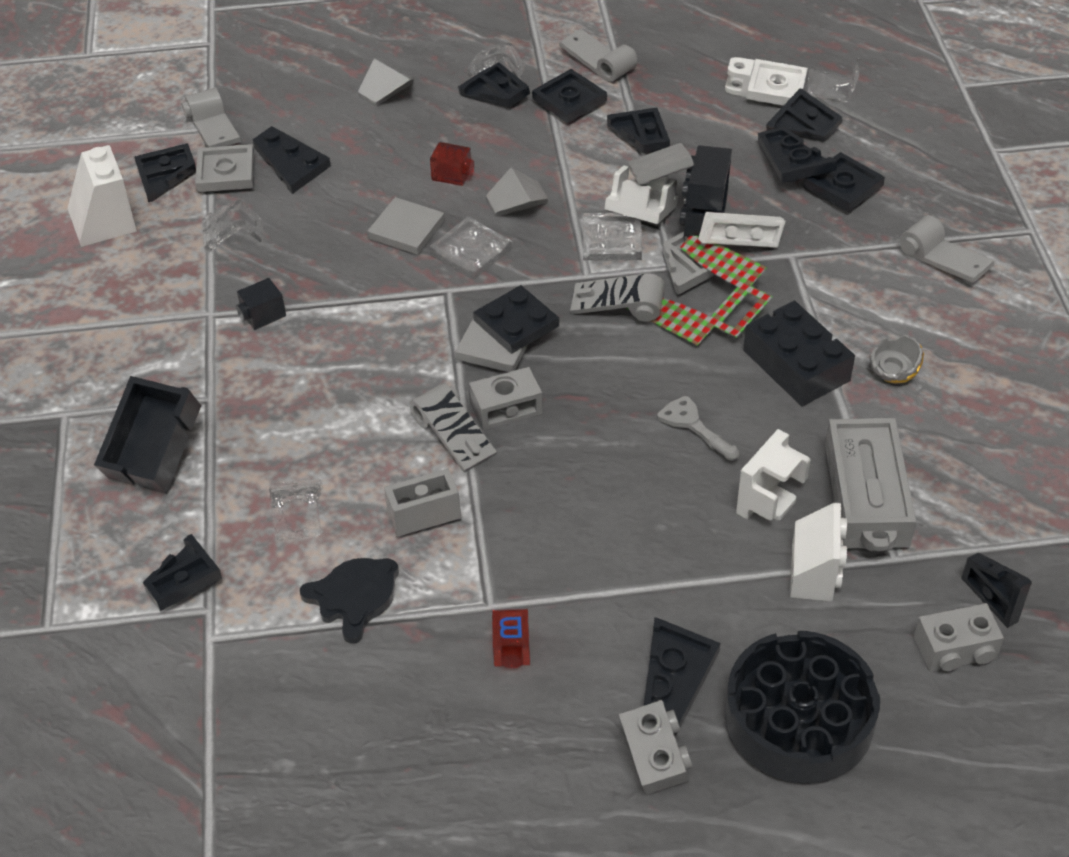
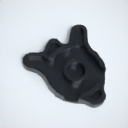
(354, 593)

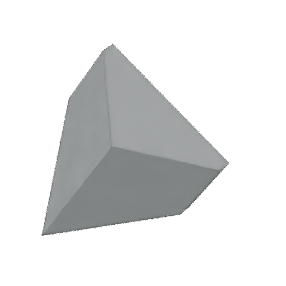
(382, 83)
(515, 193)

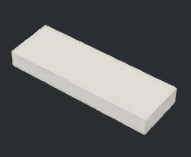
(741, 230)

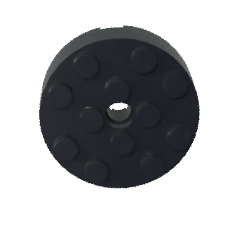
(801, 707)

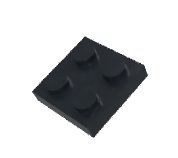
(569, 95)
(846, 185)
(516, 319)

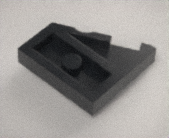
(495, 86)
(806, 117)
(641, 129)
(164, 169)
(182, 575)
(997, 586)

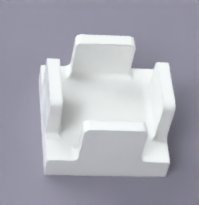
(646, 201)
(762, 474)

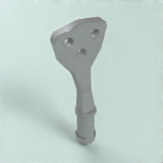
(684, 414)

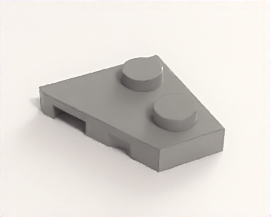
(682, 268)

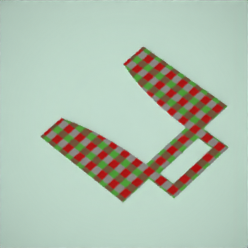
(730, 267)

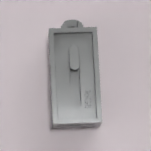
(870, 483)

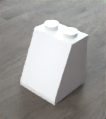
(99, 199)

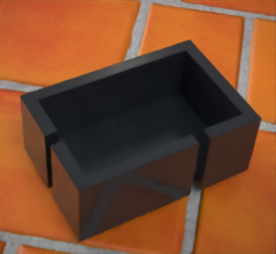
(705, 187)
(798, 353)
(148, 434)

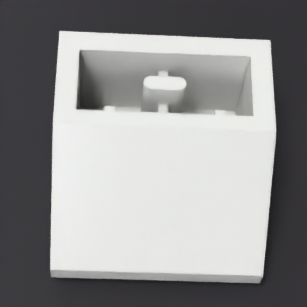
(818, 554)

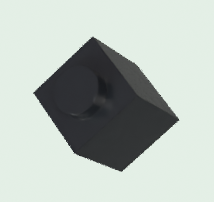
(260, 304)

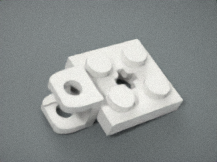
(760, 80)

